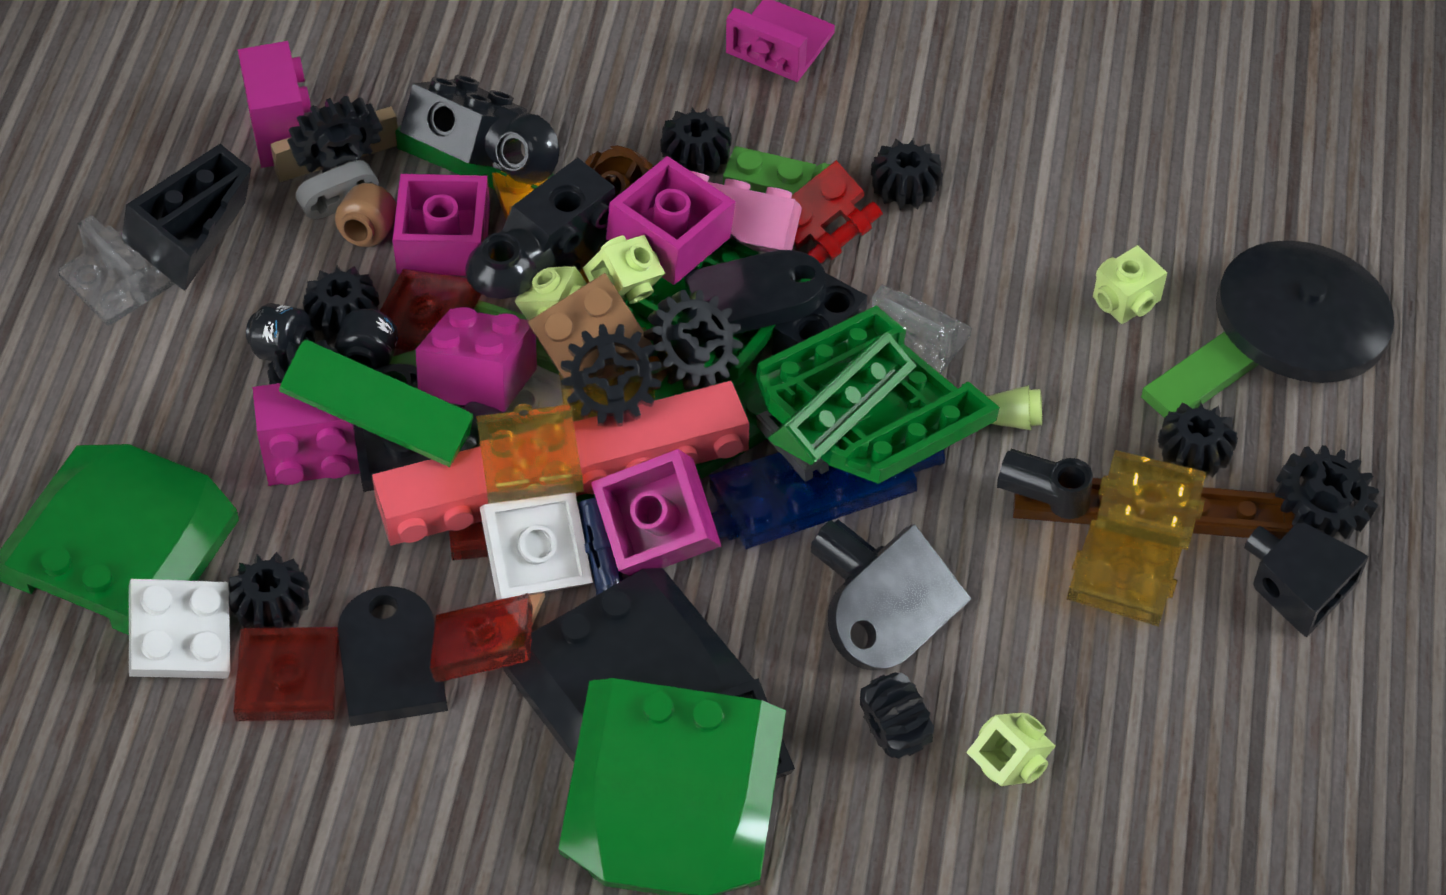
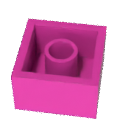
(273, 94)
(676, 213)
(439, 221)
(477, 358)
(301, 439)
(656, 513)

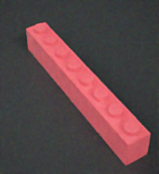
(440, 498)

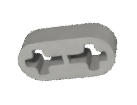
(324, 192)

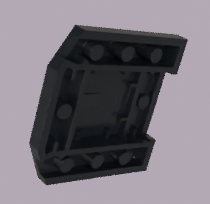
(629, 632)

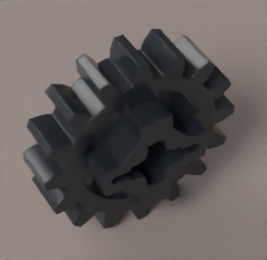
(334, 134)
(695, 337)
(631, 369)
(1326, 492)

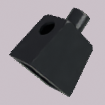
(1304, 573)

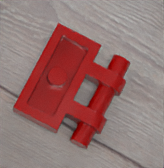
(822, 202)

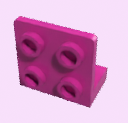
(777, 38)

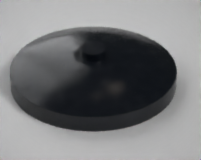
(1304, 311)

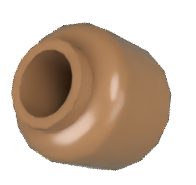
(366, 215)

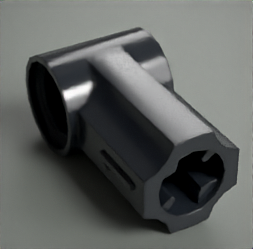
(1048, 482)
(842, 548)

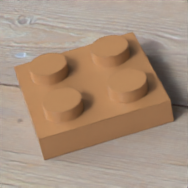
(581, 311)

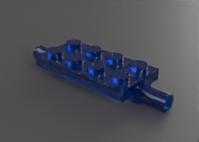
(773, 501)

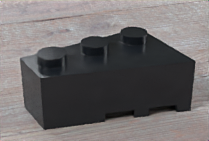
(187, 214)

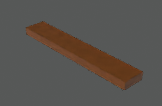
(1224, 512)

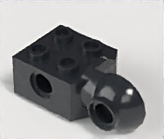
(481, 128)
(549, 227)

